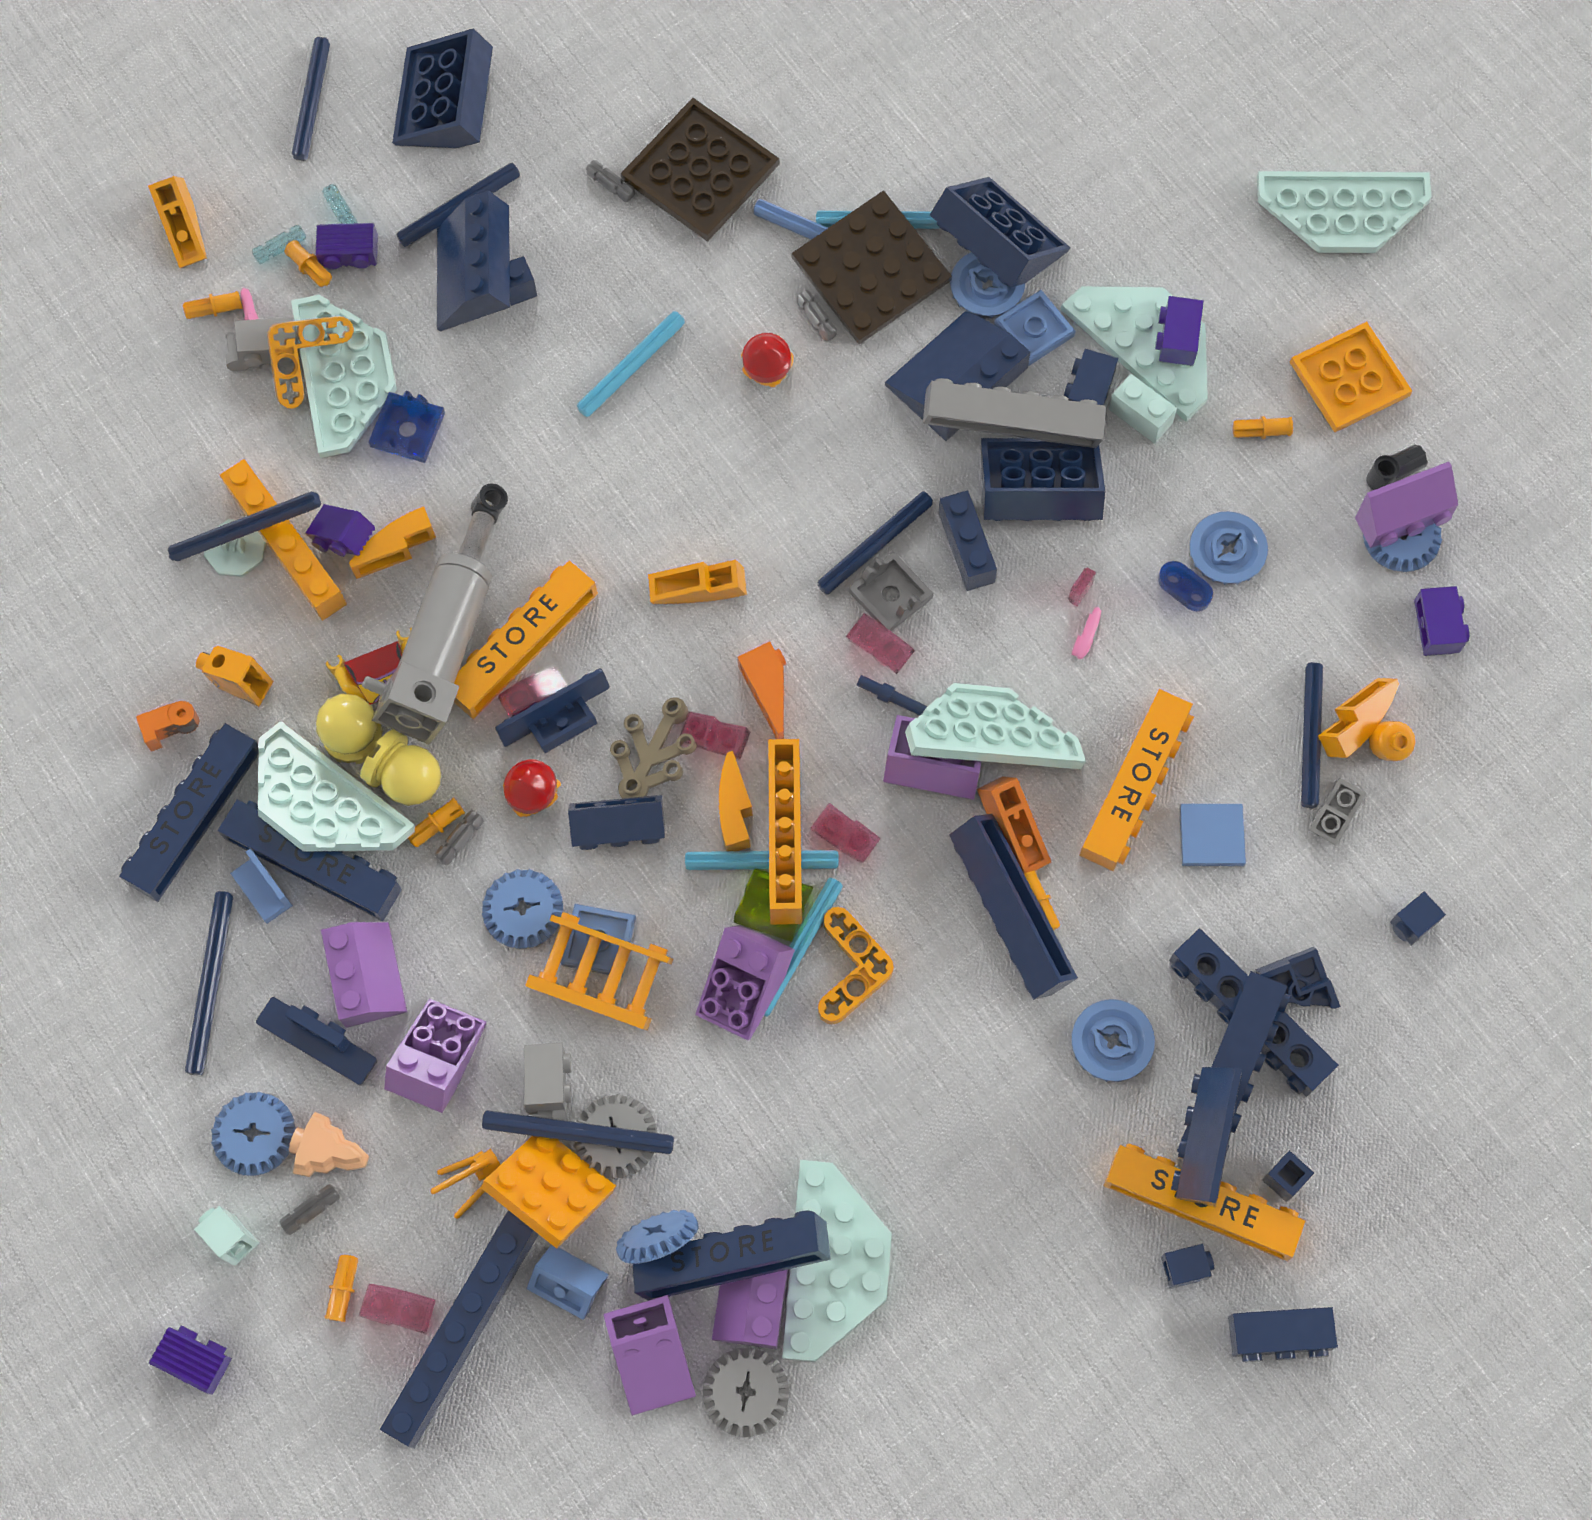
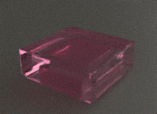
(1081, 586)

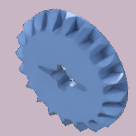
(968, 289)
(1225, 529)
(1409, 553)
(517, 929)
(1134, 1034)
(265, 1151)
(657, 1236)

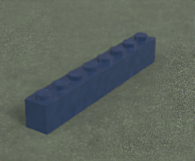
(459, 1331)

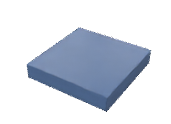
(1036, 325)
(1212, 835)
(606, 921)

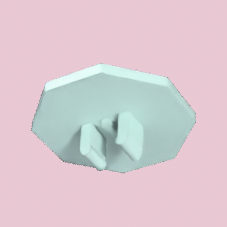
(237, 556)

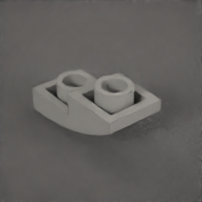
(1337, 811)

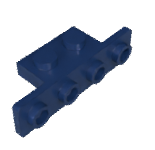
(557, 716)
(317, 1039)

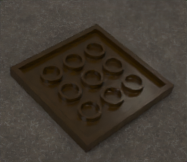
(700, 169)
(871, 267)

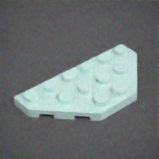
(1344, 208)
(1127, 327)
(345, 379)
(991, 727)
(319, 802)
(839, 1293)

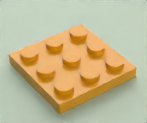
(1350, 376)
(548, 1188)

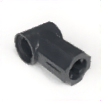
(1396, 466)

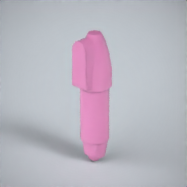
(248, 305)
(1084, 642)

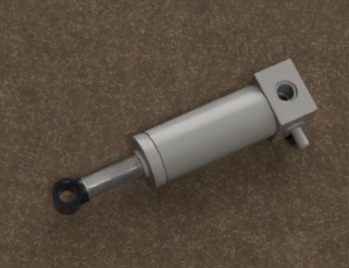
(423, 686)

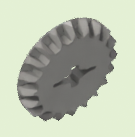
(626, 1114)
(761, 1410)

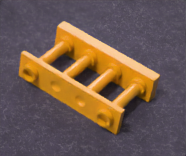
(605, 1001)

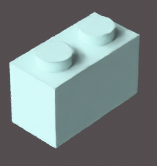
(1142, 408)
(225, 1235)

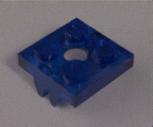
(403, 409)

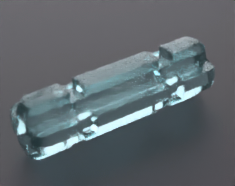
(338, 204)
(278, 243)

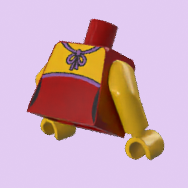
(376, 664)

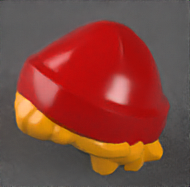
(766, 359)
(530, 787)

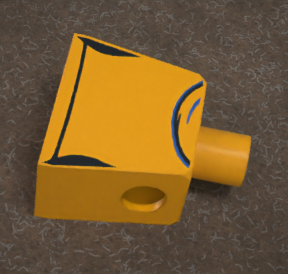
(235, 674)

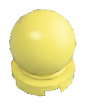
(348, 729)
(404, 770)

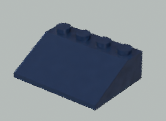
(443, 92)
(998, 230)
(473, 261)
(964, 353)
(1040, 480)
(1208, 1135)

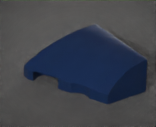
(1304, 979)

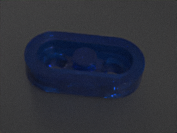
(1187, 585)

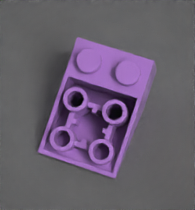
(743, 980)
(433, 1055)
(649, 1355)

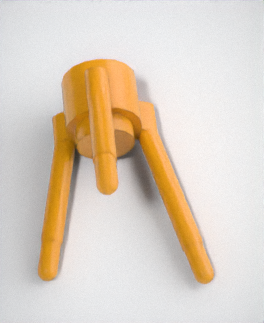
(481, 1164)

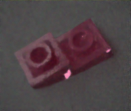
(880, 643)
(531, 690)
(716, 735)
(845, 834)
(397, 1307)

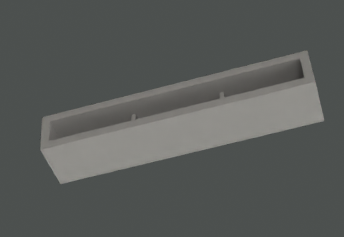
(1014, 413)

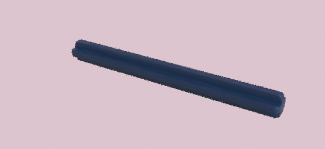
(244, 526)
(209, 983)
(578, 1132)

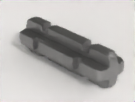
(610, 181)
(816, 315)
(459, 837)
(309, 1209)

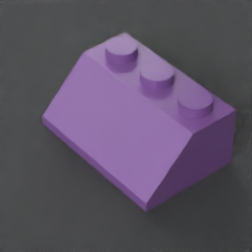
(1408, 506)
(932, 774)
(363, 972)
(751, 1311)

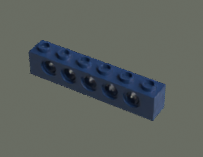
(1294, 1039)

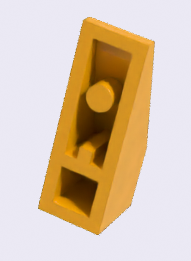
(179, 219)

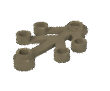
(652, 754)

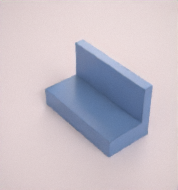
(261, 888)
(566, 1281)

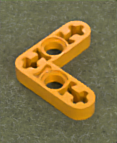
(290, 350)
(862, 973)

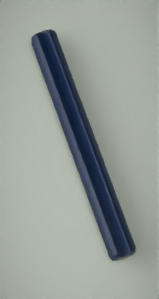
(310, 98)
(437, 216)
(875, 543)
(1311, 730)

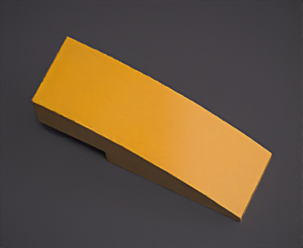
(392, 543)
(698, 583)
(1358, 718)
(733, 806)

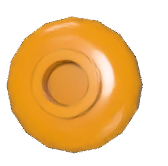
(1392, 741)

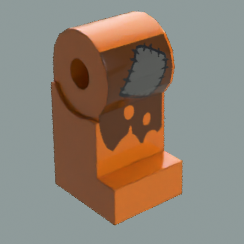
(167, 721)

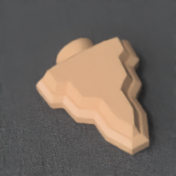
(324, 1148)

